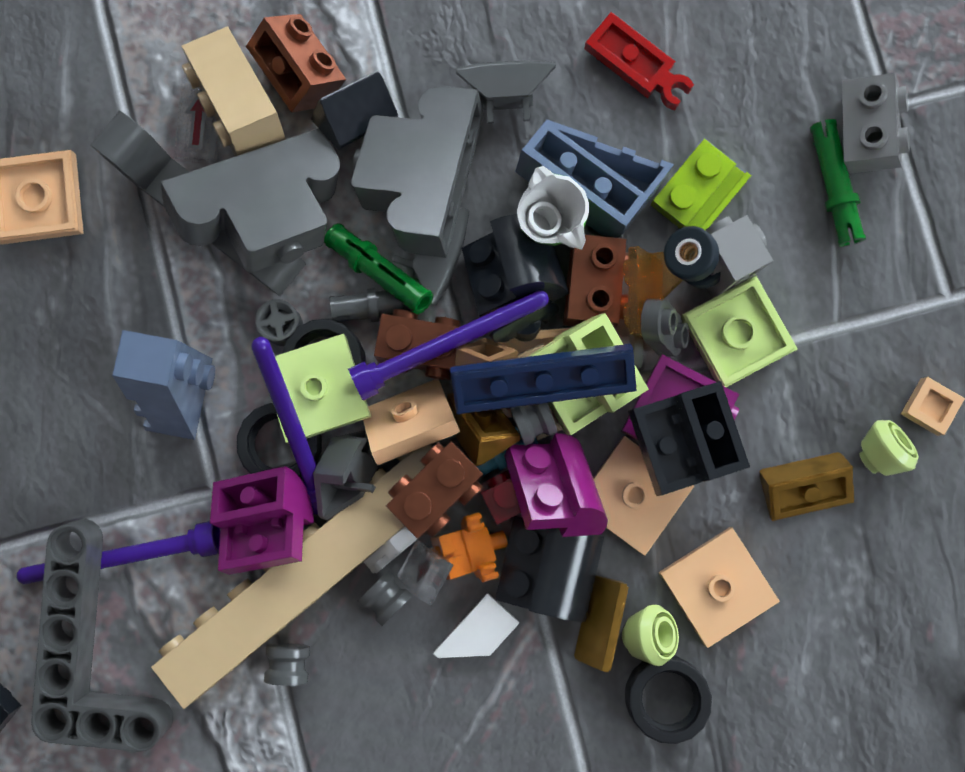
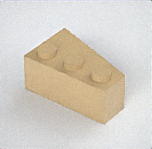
(231, 93)

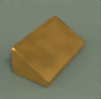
(483, 433)
(807, 485)
(600, 632)

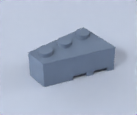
(612, 178)
(164, 381)

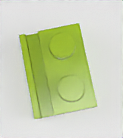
(700, 188)

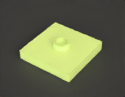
(738, 332)
(322, 386)

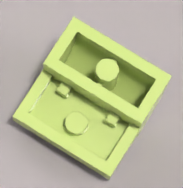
(589, 334)

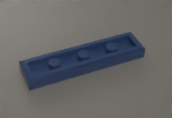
(543, 378)

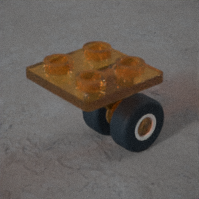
(687, 256)

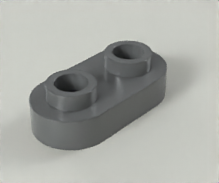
(663, 328)

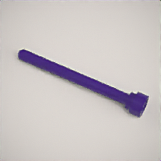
(372, 376)
(286, 412)
(201, 540)

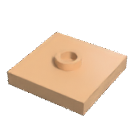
(39, 197)
(409, 422)
(630, 499)
(719, 587)

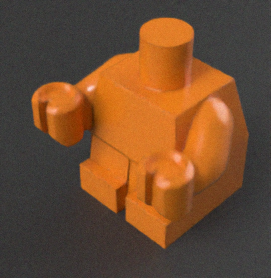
(471, 549)

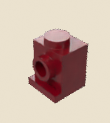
(500, 497)

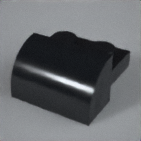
(511, 266)
(688, 438)
(549, 571)

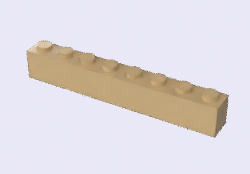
(284, 591)

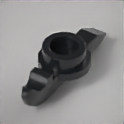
(527, 327)

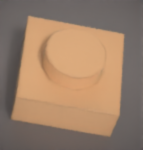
(932, 406)

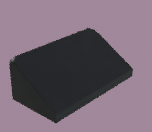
(347, 112)

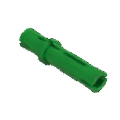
(837, 182)
(364, 258)

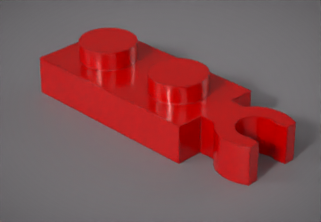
(636, 60)

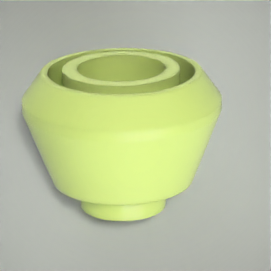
(888, 449)
(651, 635)

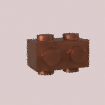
(294, 61)
(596, 281)
(404, 332)
(427, 497)

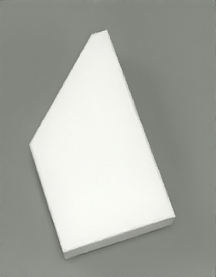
(390, 550)
(479, 631)

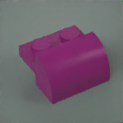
(556, 487)
(260, 519)

